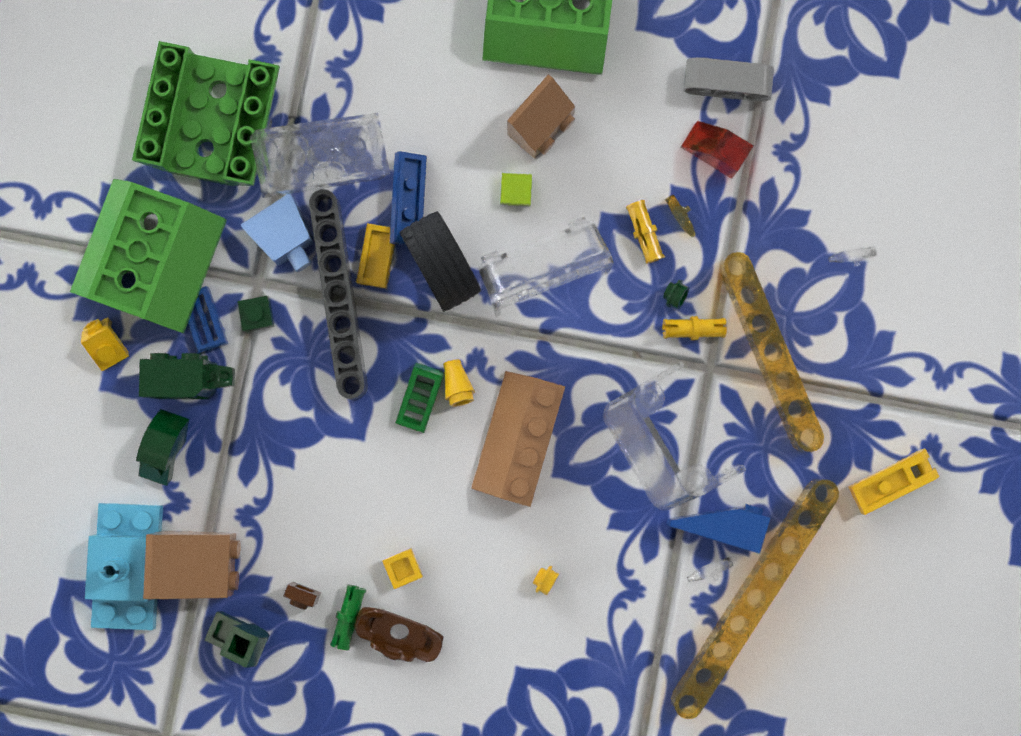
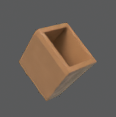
(190, 565)

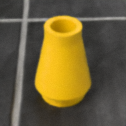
(457, 384)

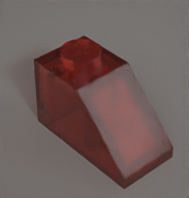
(717, 147)

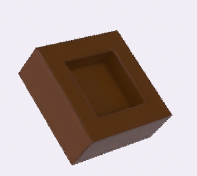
(301, 595)

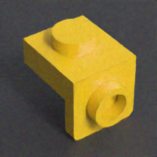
(103, 343)

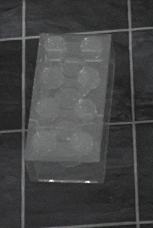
(319, 154)

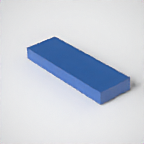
(407, 193)

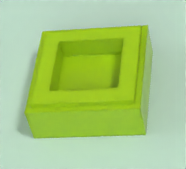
(516, 189)

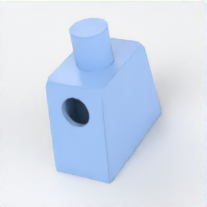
(281, 232)

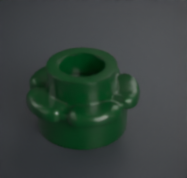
(676, 294)

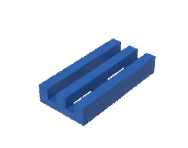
(212, 344)

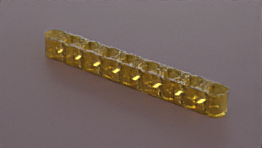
(753, 613)

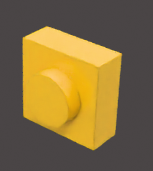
(402, 568)

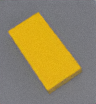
(376, 257)

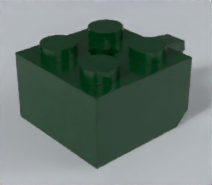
(183, 378)

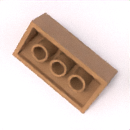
(518, 438)

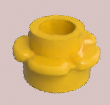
(545, 580)

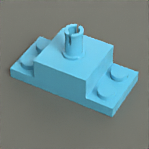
(118, 566)

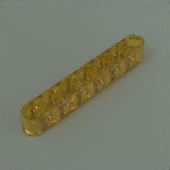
(782, 364)

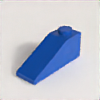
(731, 526)

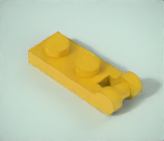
(893, 482)

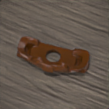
(420, 642)

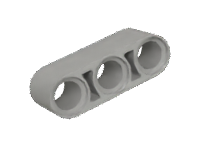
(728, 79)

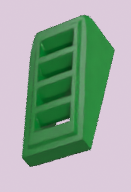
(428, 372)

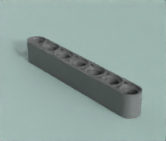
(329, 282)

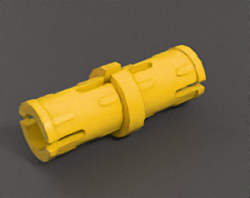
(645, 231)
(694, 328)

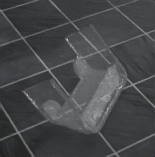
(544, 264)
(647, 453)

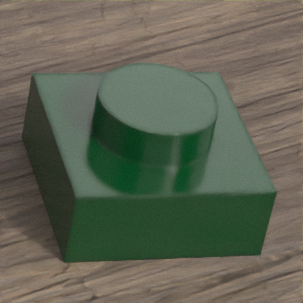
(256, 313)

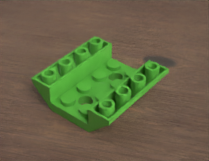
(547, 34)
(183, 115)
(165, 260)

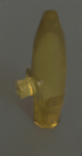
(681, 215)

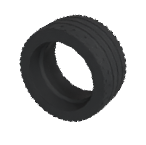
(440, 261)

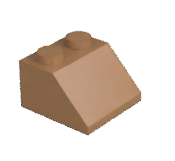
(541, 118)

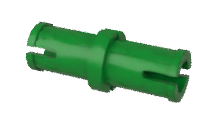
(347, 617)

